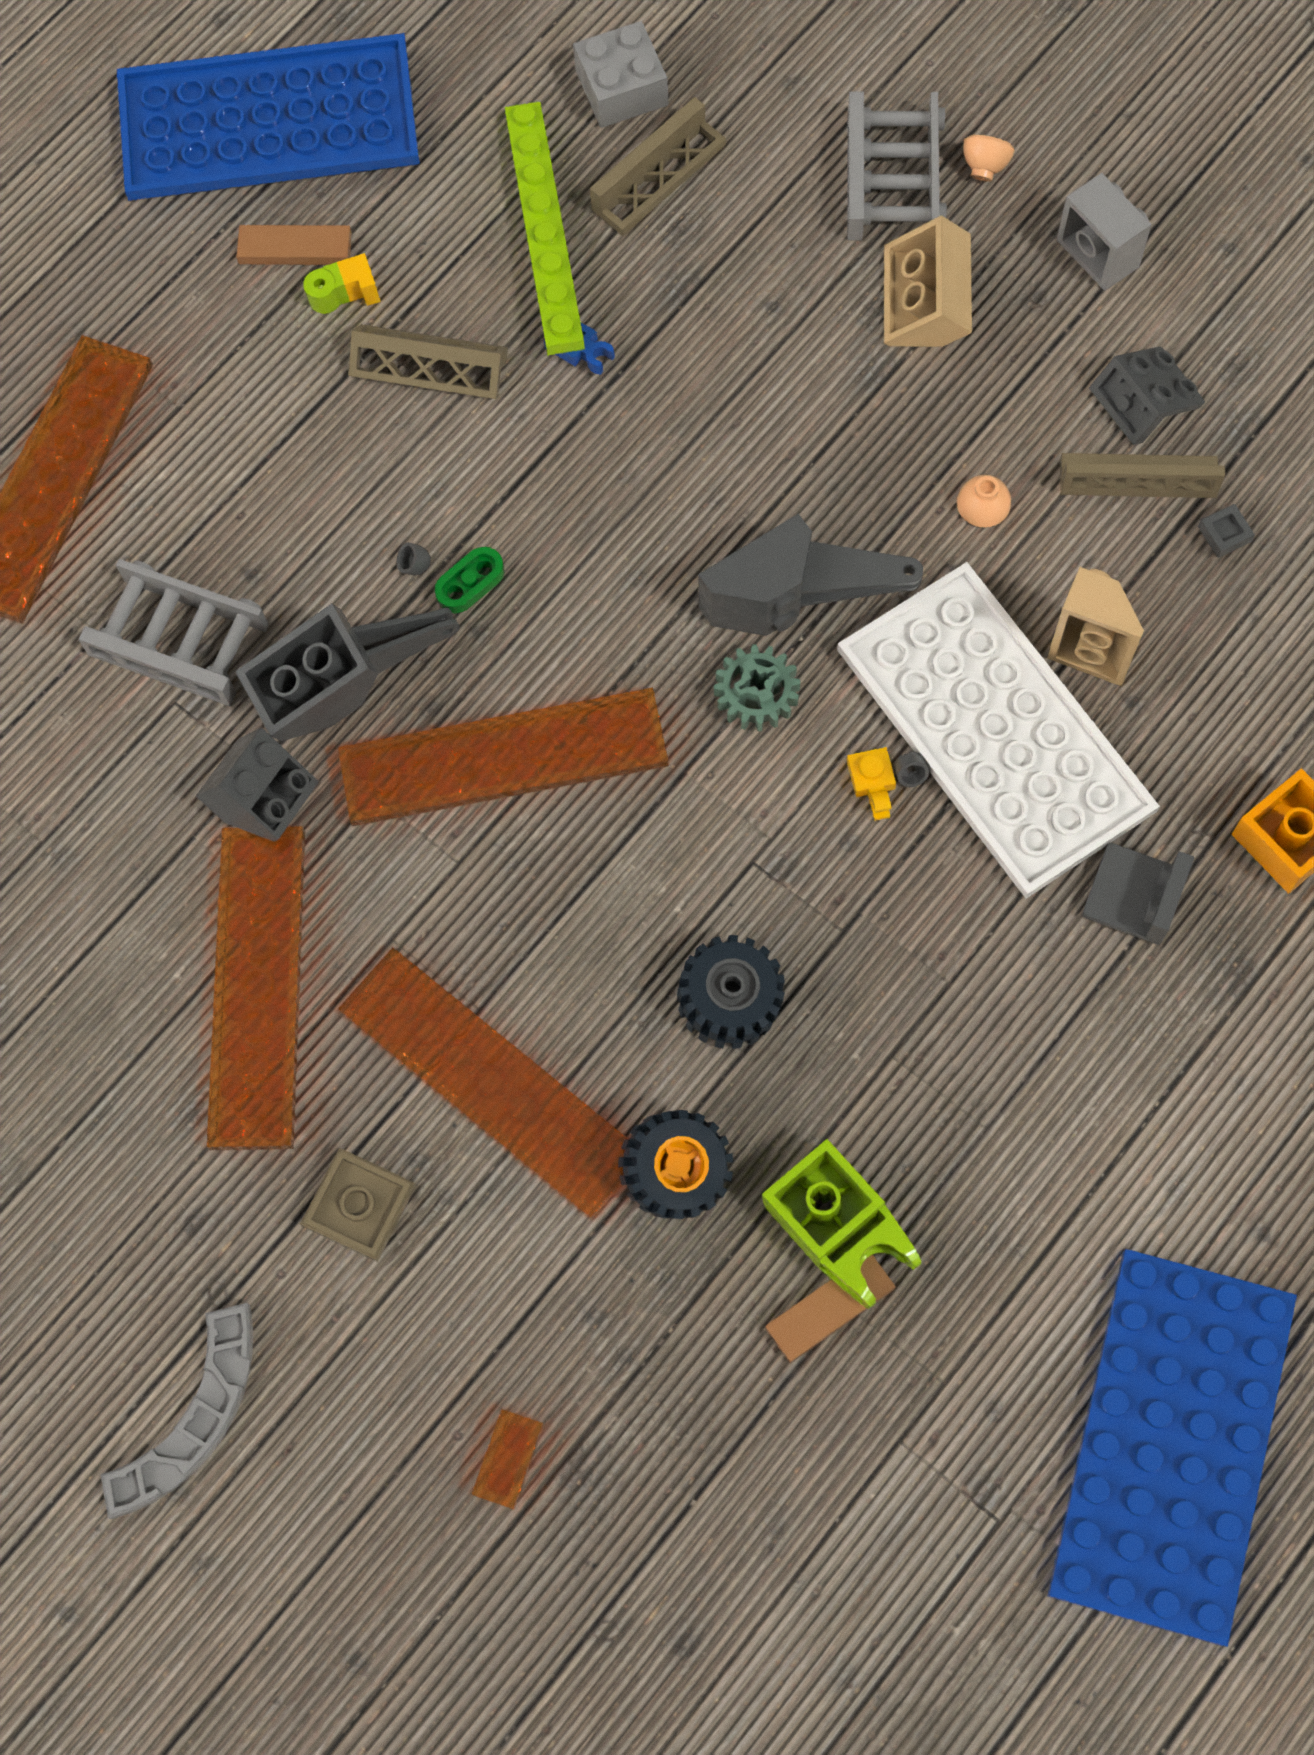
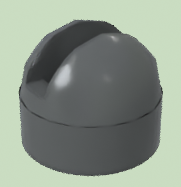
(413, 559)
(915, 777)

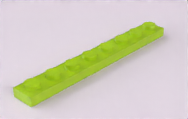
(544, 229)

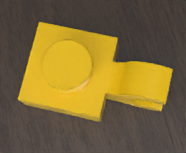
(873, 776)

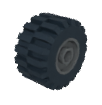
(730, 992)

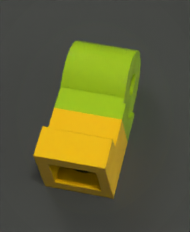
(340, 284)

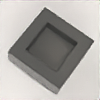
(1226, 530)

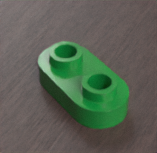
(465, 579)

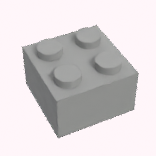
(621, 74)
(1103, 231)

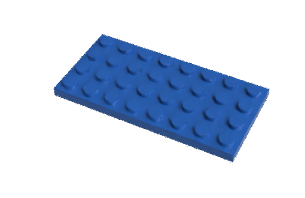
(266, 116)
(1173, 1448)

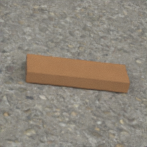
(293, 244)
(824, 1312)

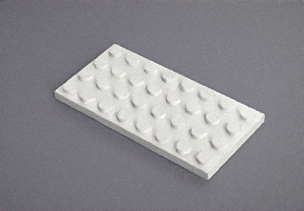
(997, 729)

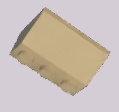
(928, 286)
(1096, 628)

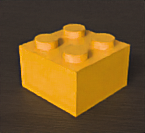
(1282, 831)

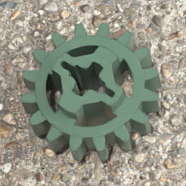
(749, 702)

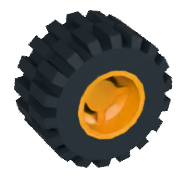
(675, 1164)

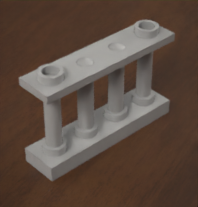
(862, 149)
(178, 668)

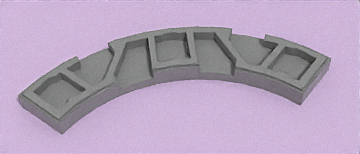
(202, 1424)

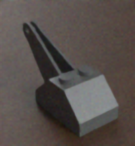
(783, 570)
(329, 667)

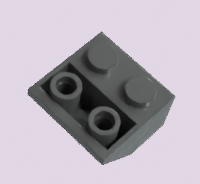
(258, 786)

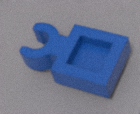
(592, 351)

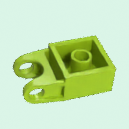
(847, 1232)

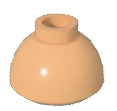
(986, 155)
(984, 501)

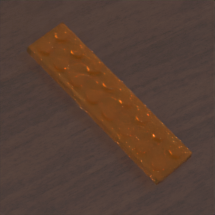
(62, 465)
(502, 756)
(256, 991)
(489, 1081)

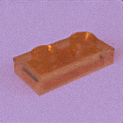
(507, 1459)

